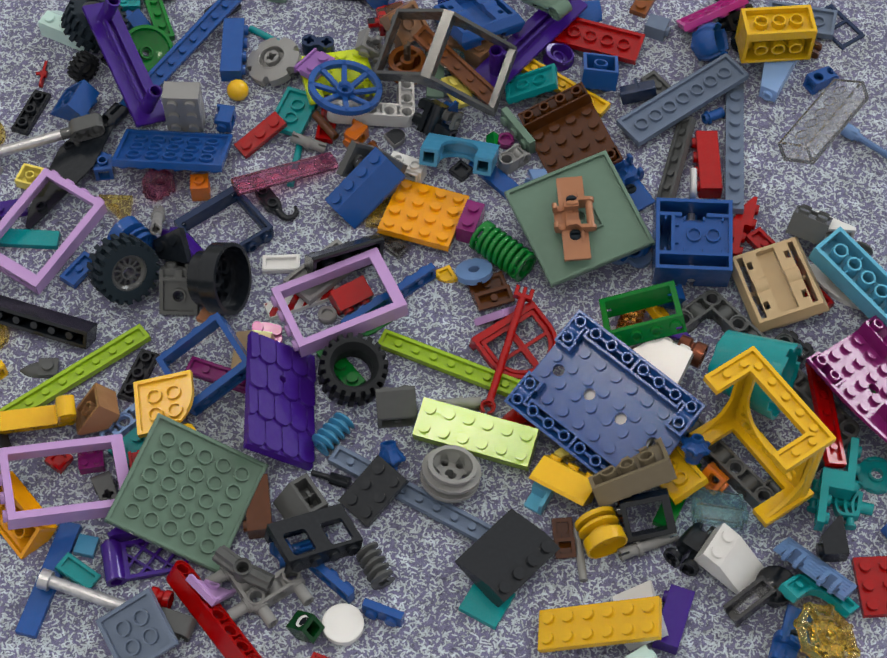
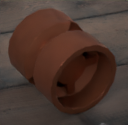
(699, 350)

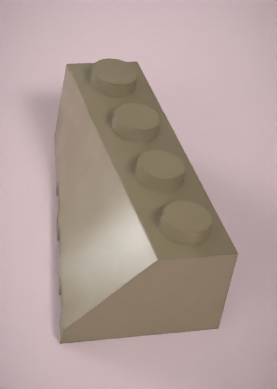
(633, 475)

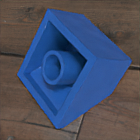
(76, 101)

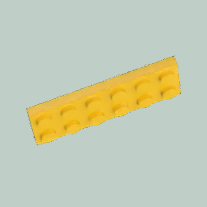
(600, 624)

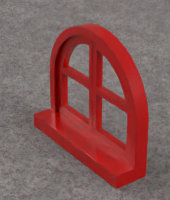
(494, 331)

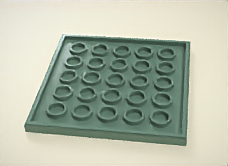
(186, 492)

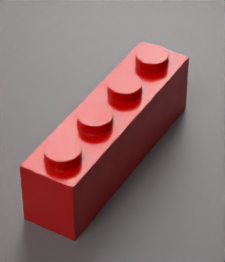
(707, 164)

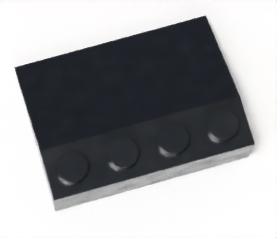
(506, 556)

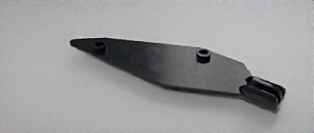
(74, 162)

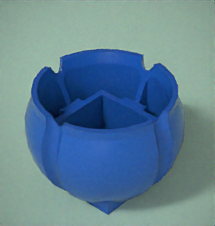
(709, 42)

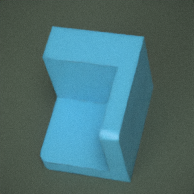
(539, 498)

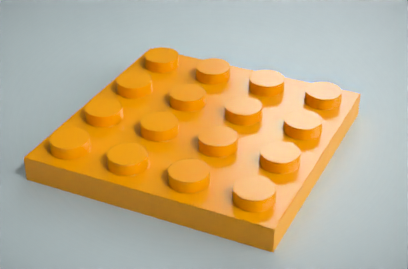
(423, 215)

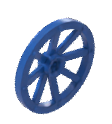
(344, 90)

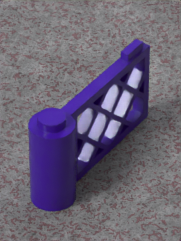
(116, 562)

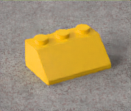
(564, 479)

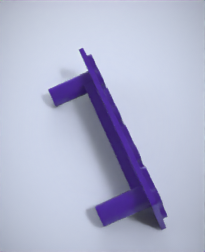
(530, 41)
(125, 63)

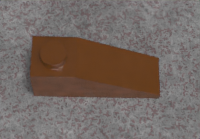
(259, 511)

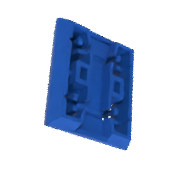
(490, 14)

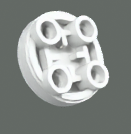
(343, 624)

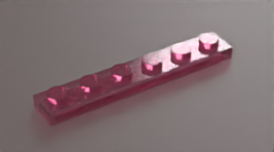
(284, 173)

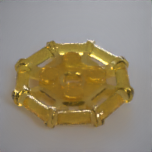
(820, 628)

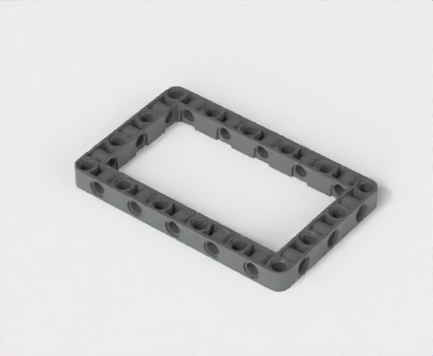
(746, 480)

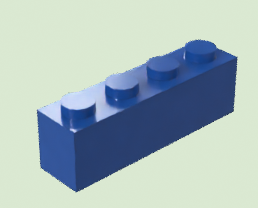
(233, 48)

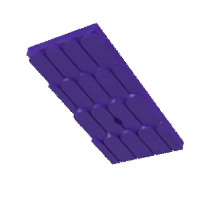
(279, 402)

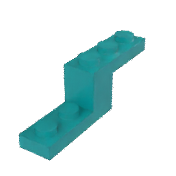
(837, 484)

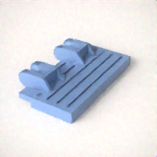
(815, 568)

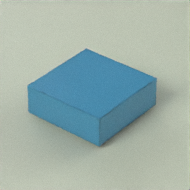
(86, 546)

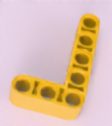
(40, 417)

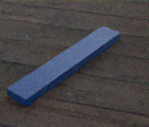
(40, 600)

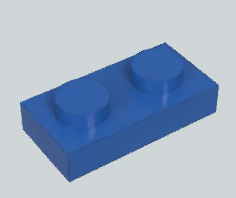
(76, 271)
(390, 616)

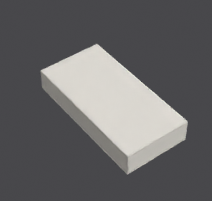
(280, 263)

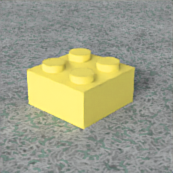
(27, 175)

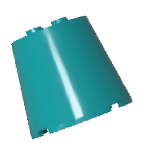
(778, 353)

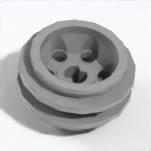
(443, 474)

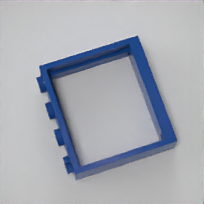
(224, 383)

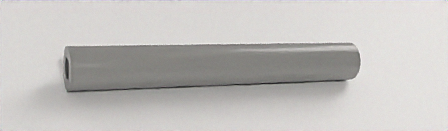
(580, 556)

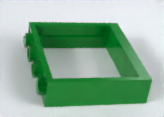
(639, 300)

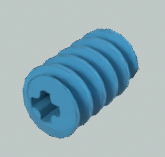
(331, 431)

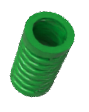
(503, 251)

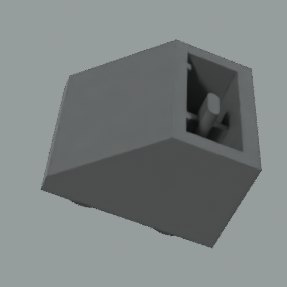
(809, 224)
(396, 406)
(299, 498)

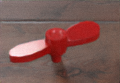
(43, 74)

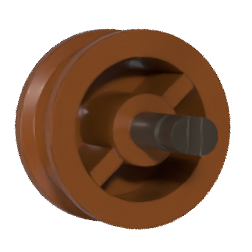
(406, 58)

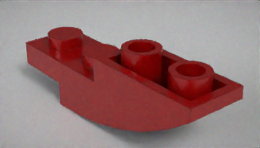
(744, 224)

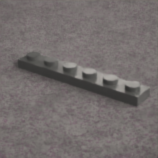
(676, 158)

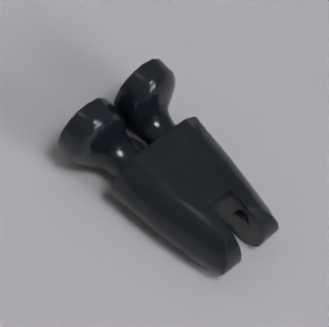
(691, 540)

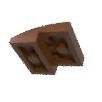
(491, 293)

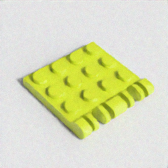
(351, 55)

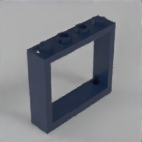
(221, 202)

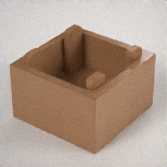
(407, 28)

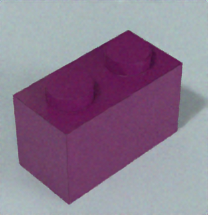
(469, 220)

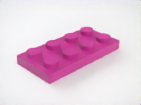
(707, 14)

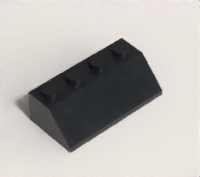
(332, 255)

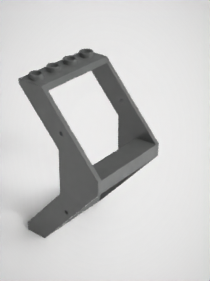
(426, 77)

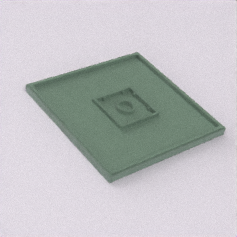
(617, 219)

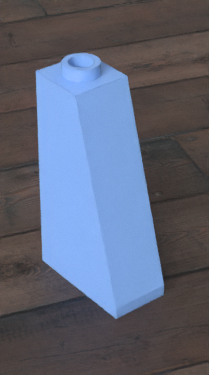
(774, 78)

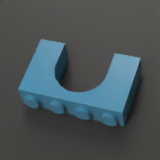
(441, 146)

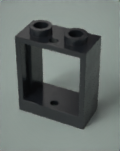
(644, 498)

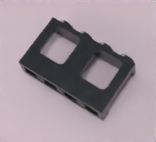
(312, 524)

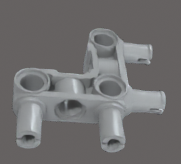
(279, 590)

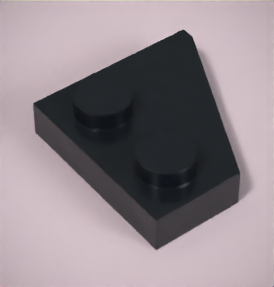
(173, 246)

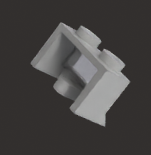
(369, 46)

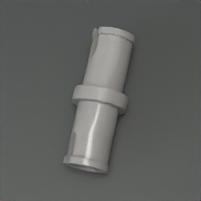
(308, 142)

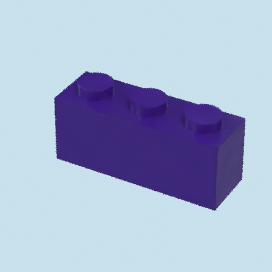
(675, 614)

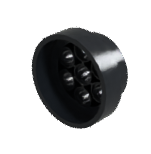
(220, 278)

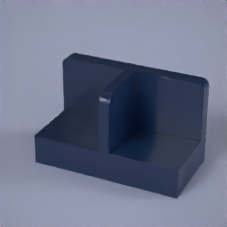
(638, 91)

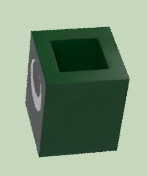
(305, 626)

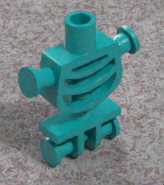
(855, 508)

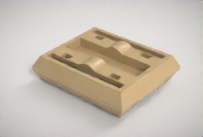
(779, 284)

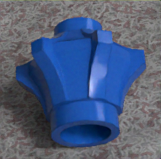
(695, 448)
(391, 453)

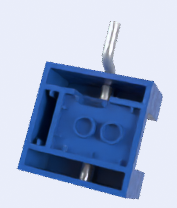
(692, 239)

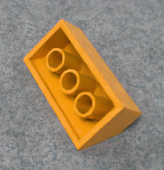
(24, 540)

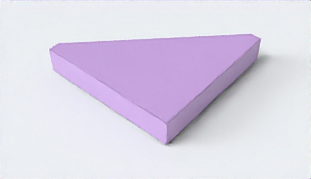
(493, 316)
(210, 590)

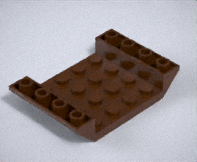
(568, 129)

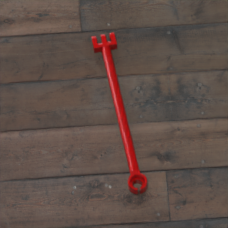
(522, 298)

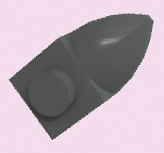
(43, 369)

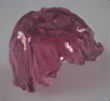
(157, 184)

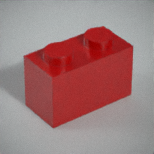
(350, 296)

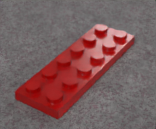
(602, 39)

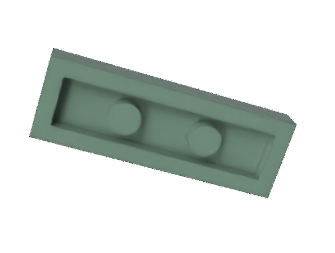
(517, 130)

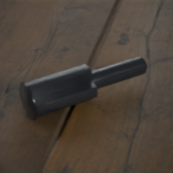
(334, 478)

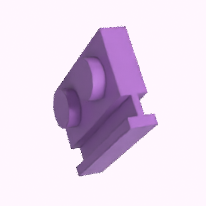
(310, 61)

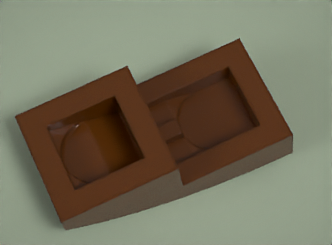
(563, 536)

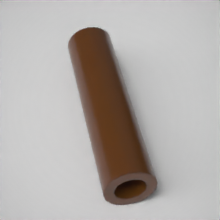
(323, 123)

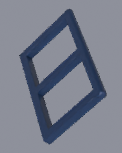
(845, 21)

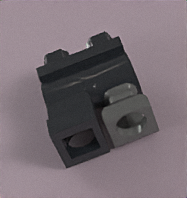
(432, 118)

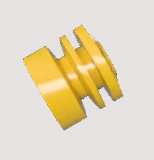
(600, 532)

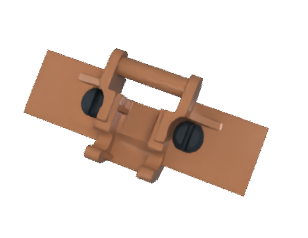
(566, 217)

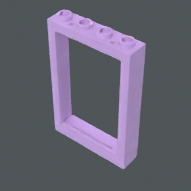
(38, 282)
(356, 325)
(64, 513)

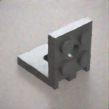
(358, 151)
(171, 279)

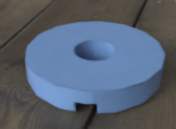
(474, 271)

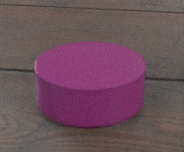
(505, 140)

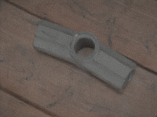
(253, 576)

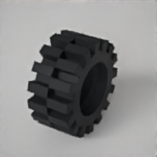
(83, 66)

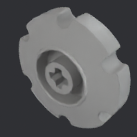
(273, 61)

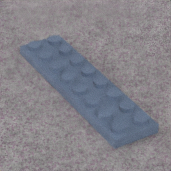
(682, 99)

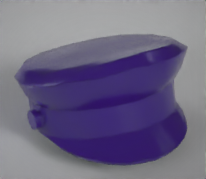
(559, 54)

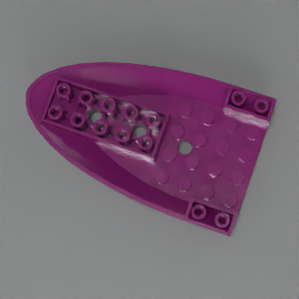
(853, 368)

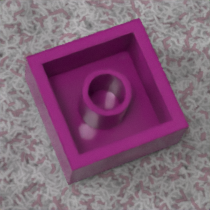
(91, 462)

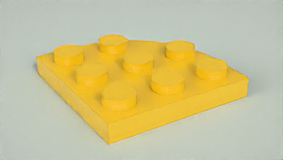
(166, 394)

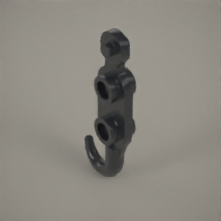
(273, 204)

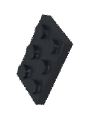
(373, 491)

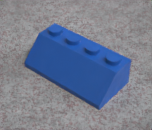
(365, 188)

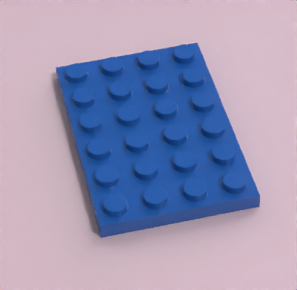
(172, 150)

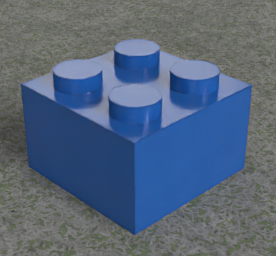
(599, 71)

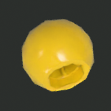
(237, 90)

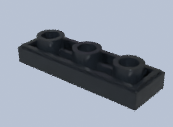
(31, 112)
(144, 366)

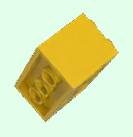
(776, 33)

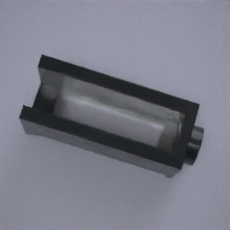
(750, 600)

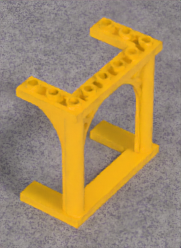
(790, 466)

